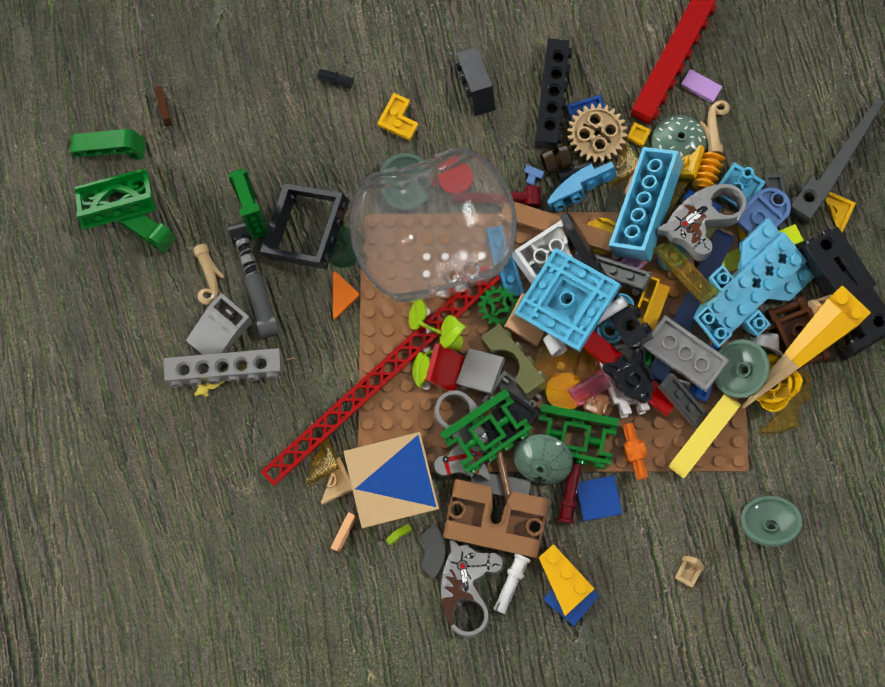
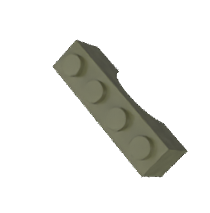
(528, 380)

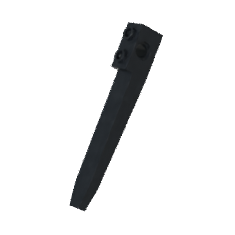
(624, 317)

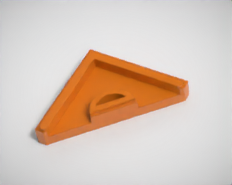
(343, 295)

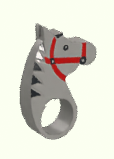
(450, 464)

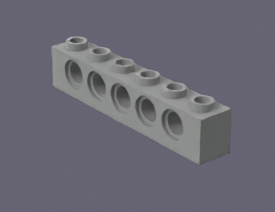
(175, 365)

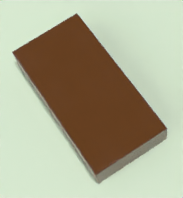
(163, 106)

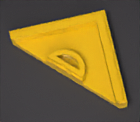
(692, 164)
(840, 209)

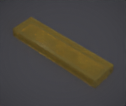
(686, 272)

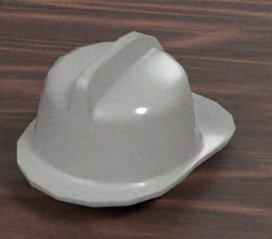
(769, 343)

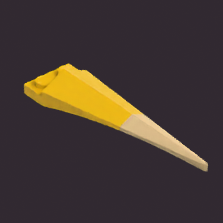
(832, 322)

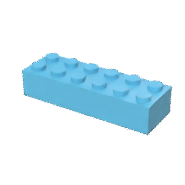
(646, 203)

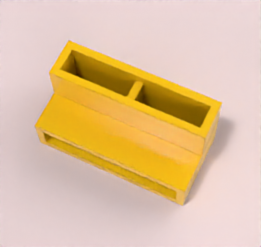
(652, 302)

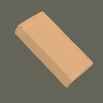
(343, 532)

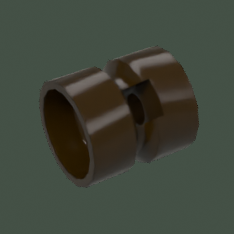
(556, 159)

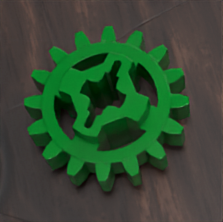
(490, 302)

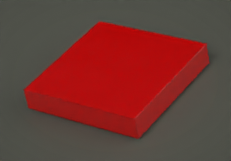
(444, 368)

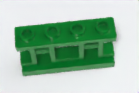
(476, 417)
(578, 422)

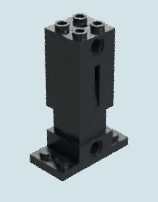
(837, 264)

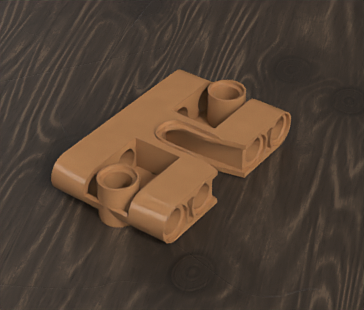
(477, 528)

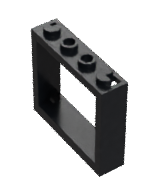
(280, 219)

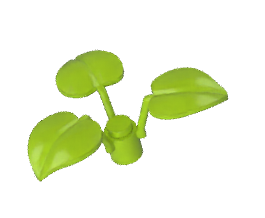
(450, 338)

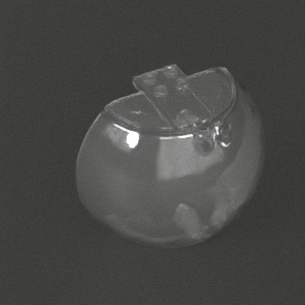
(420, 235)

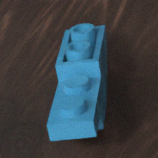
(573, 188)

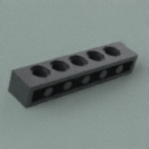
(555, 49)

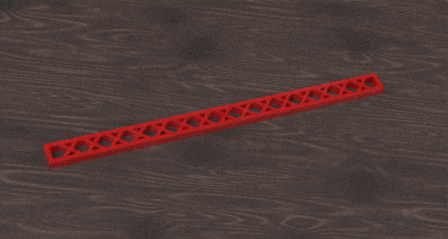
(375, 388)

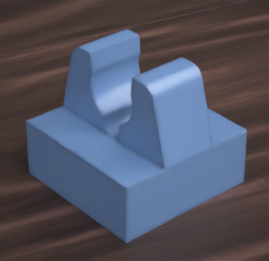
(534, 173)

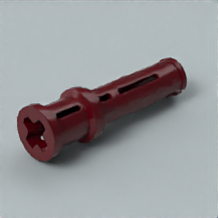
(568, 502)

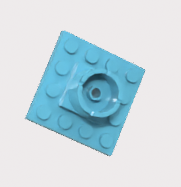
(567, 299)

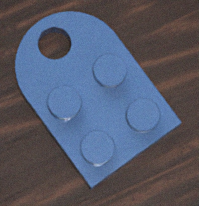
(763, 207)

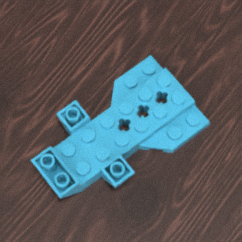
(738, 298)

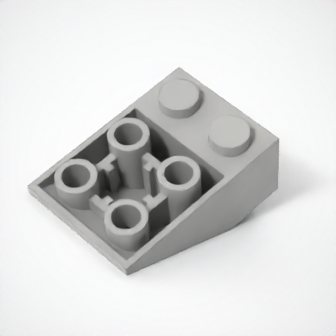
(219, 327)

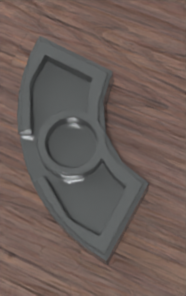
(434, 551)

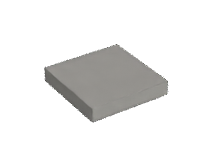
(480, 371)

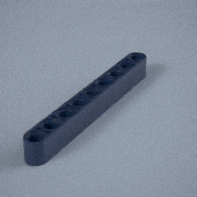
(684, 317)

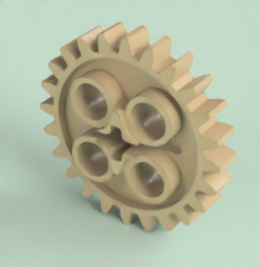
(606, 120)

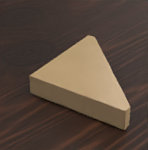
(338, 484)

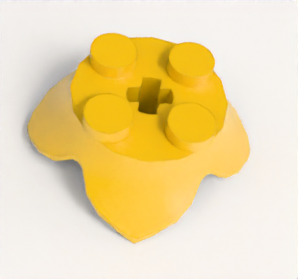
(778, 398)

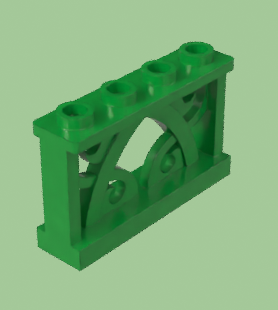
(128, 206)
(250, 210)

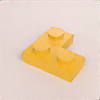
(394, 120)

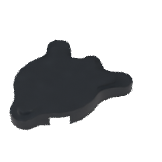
(632, 376)

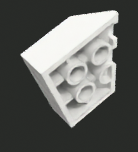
(535, 252)

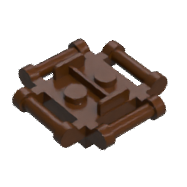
(792, 325)

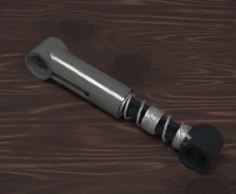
(254, 282)

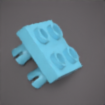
(744, 180)

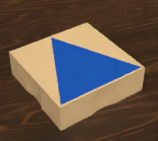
(391, 480)

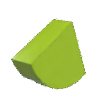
(404, 530)

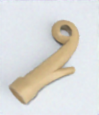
(711, 131)
(202, 253)

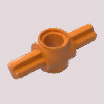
(635, 451)

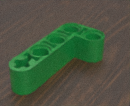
(108, 143)
(151, 232)

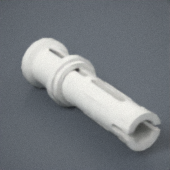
(515, 574)

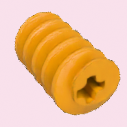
(708, 169)

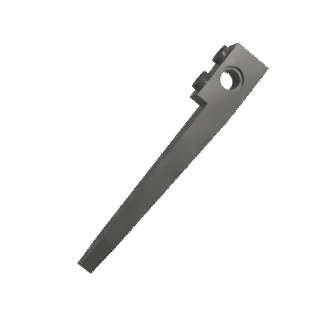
(819, 190)

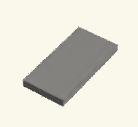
(686, 353)

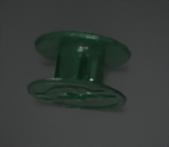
(347, 258)

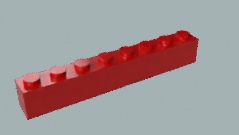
(672, 59)

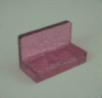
(589, 387)

